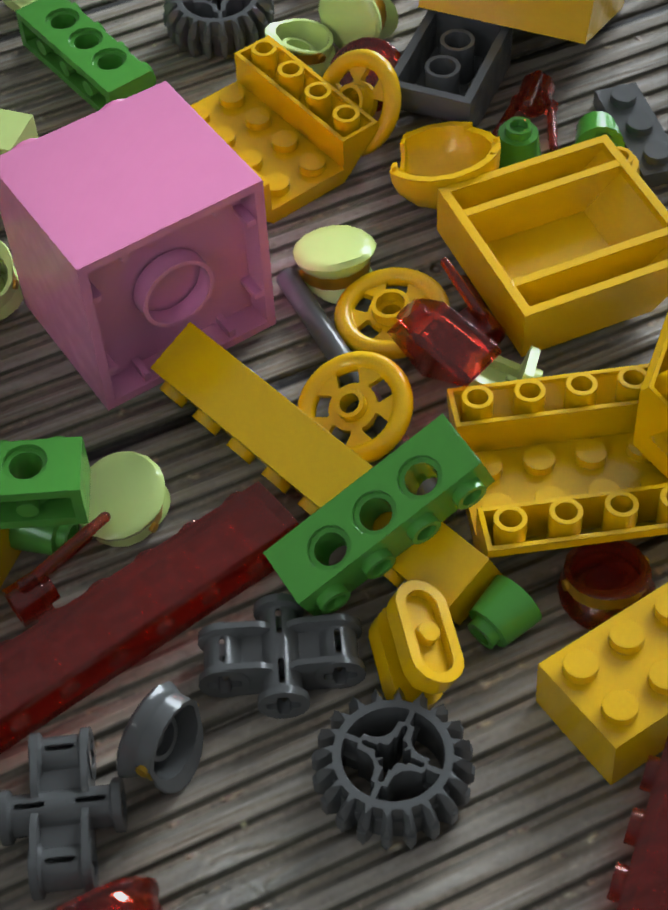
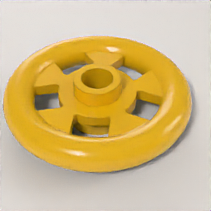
(363, 94)
(383, 308)
(372, 369)

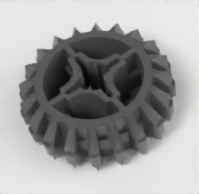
(216, 25)
(373, 743)

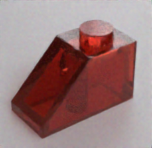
(442, 342)

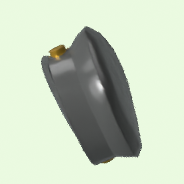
(162, 740)

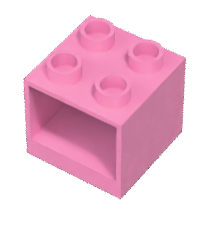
(133, 234)

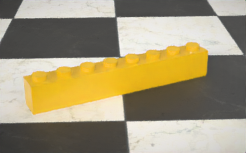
(305, 457)

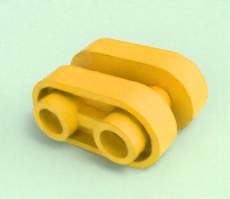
(416, 644)

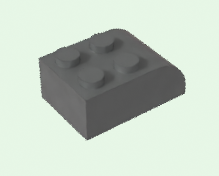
(453, 67)

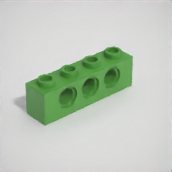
(82, 52)
(44, 482)
(349, 517)

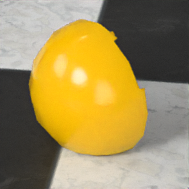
(441, 157)

